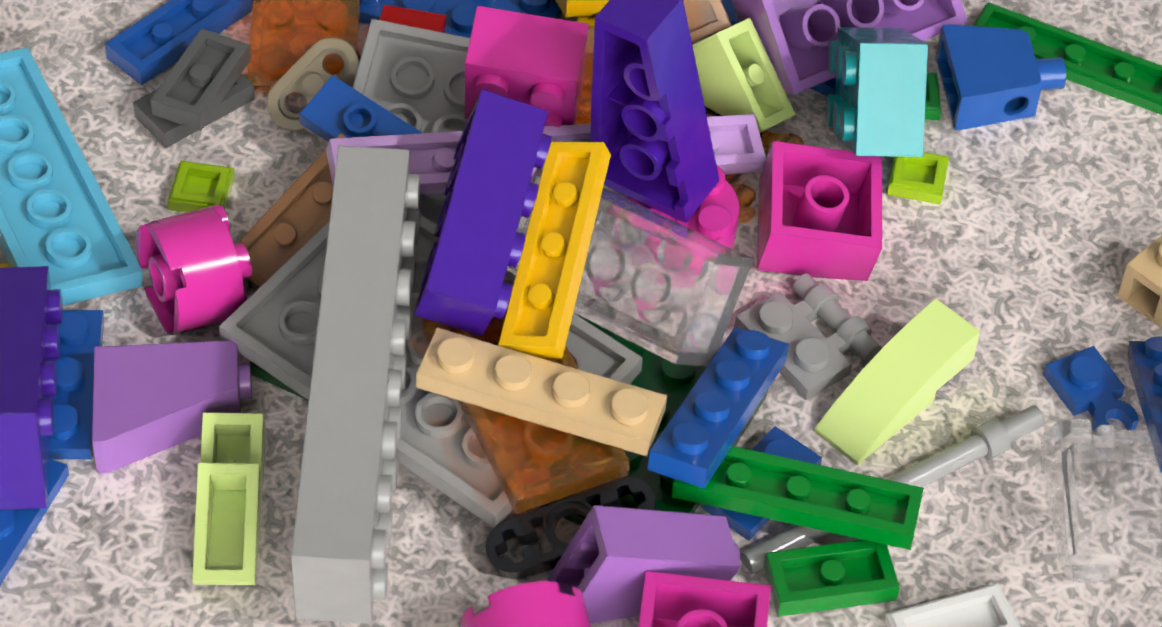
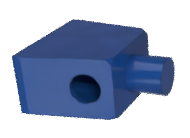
(993, 74)

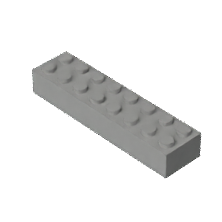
(356, 388)

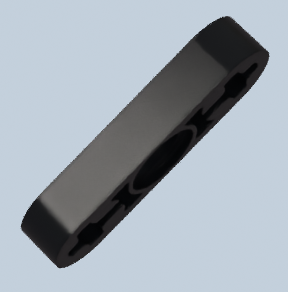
(524, 526)

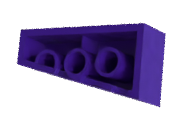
(27, 383)

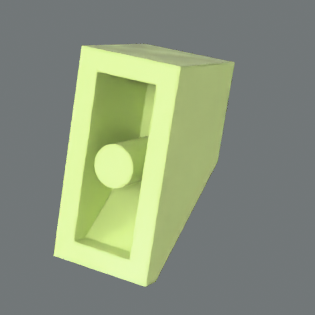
(740, 77)

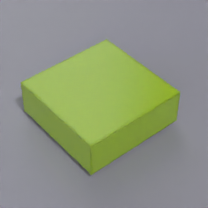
(919, 177)
(200, 186)

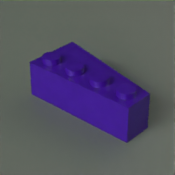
(651, 106)
(482, 214)

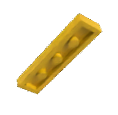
(555, 249)

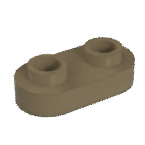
(309, 76)

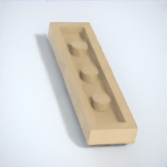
(541, 391)

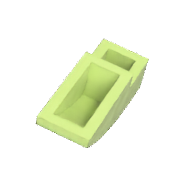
(899, 381)
(229, 499)

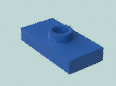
(346, 111)

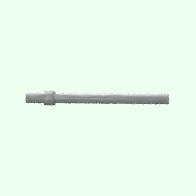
(986, 440)

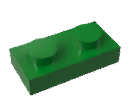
(831, 577)

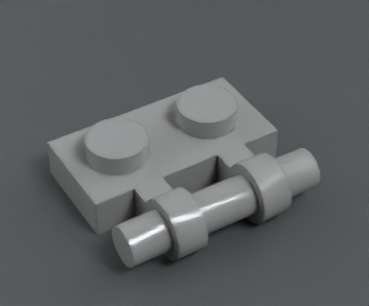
(811, 358)

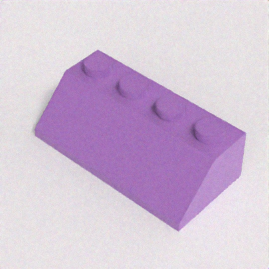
(800, 30)

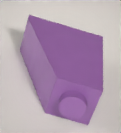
(158, 394)
(621, 544)

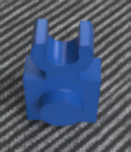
(1090, 385)

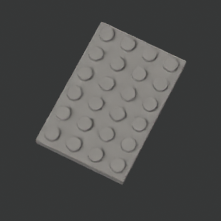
(436, 443)

